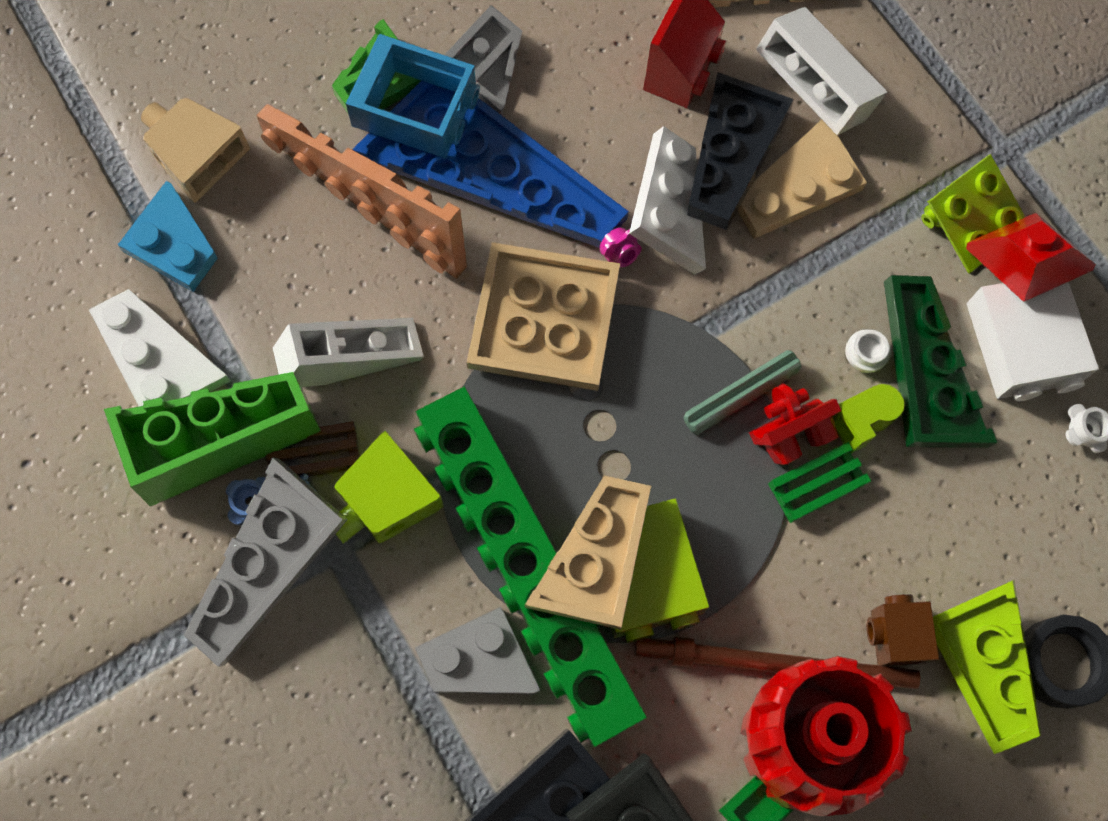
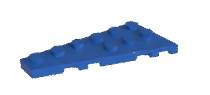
(497, 169)

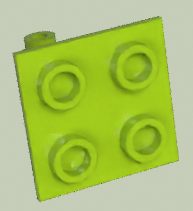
(973, 207)

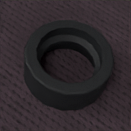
(1096, 647)

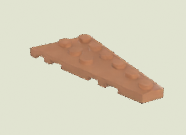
(374, 189)

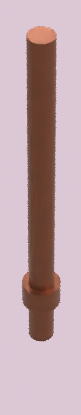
(685, 653)

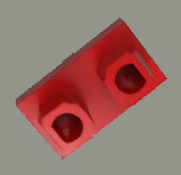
(811, 417)

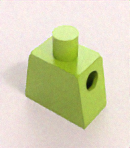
(384, 493)

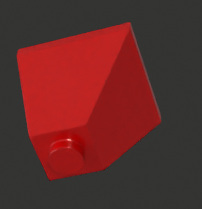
(1030, 256)

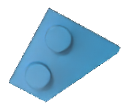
(170, 240)

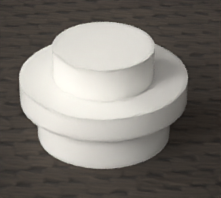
(868, 350)

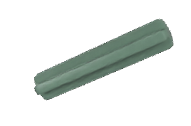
(742, 392)

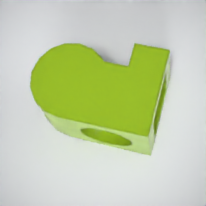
(868, 413)

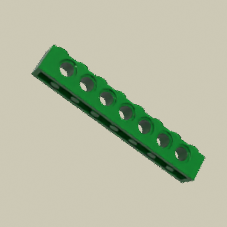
(458, 417)

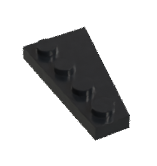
(734, 146)

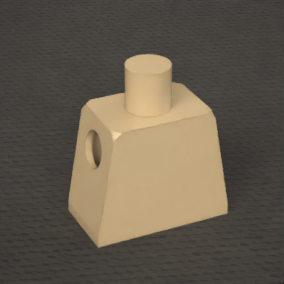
(193, 144)

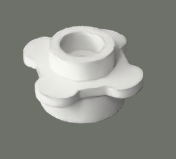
(1088, 427)

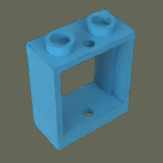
(393, 56)

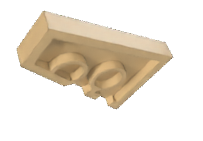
(801, 181)
(597, 560)

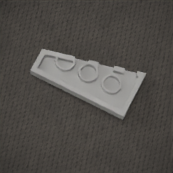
(273, 548)

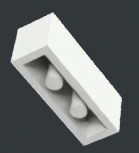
(821, 70)

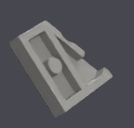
(492, 48)
(478, 659)

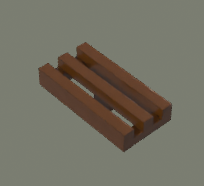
(328, 466)

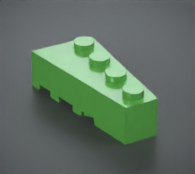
(208, 434)

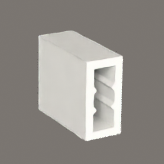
(1031, 342)

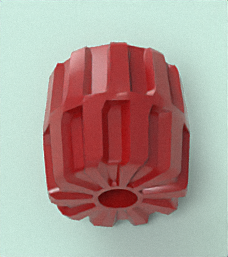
(825, 737)

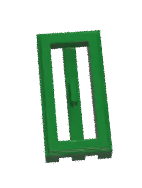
(849, 466)

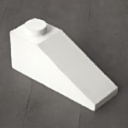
(345, 349)

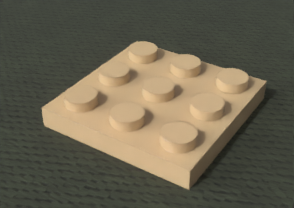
(543, 316)

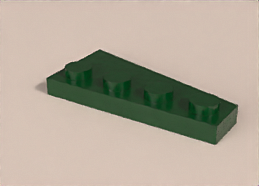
(930, 371)

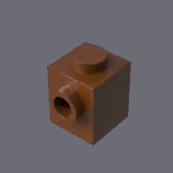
(902, 632)

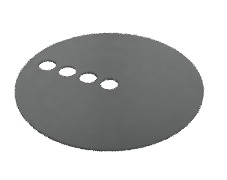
(649, 380)

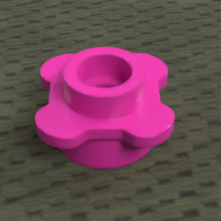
(620, 247)

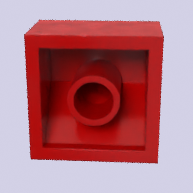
(683, 51)

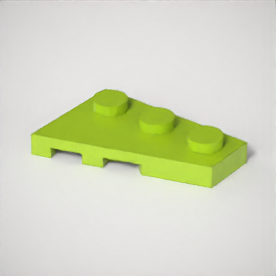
(991, 665)

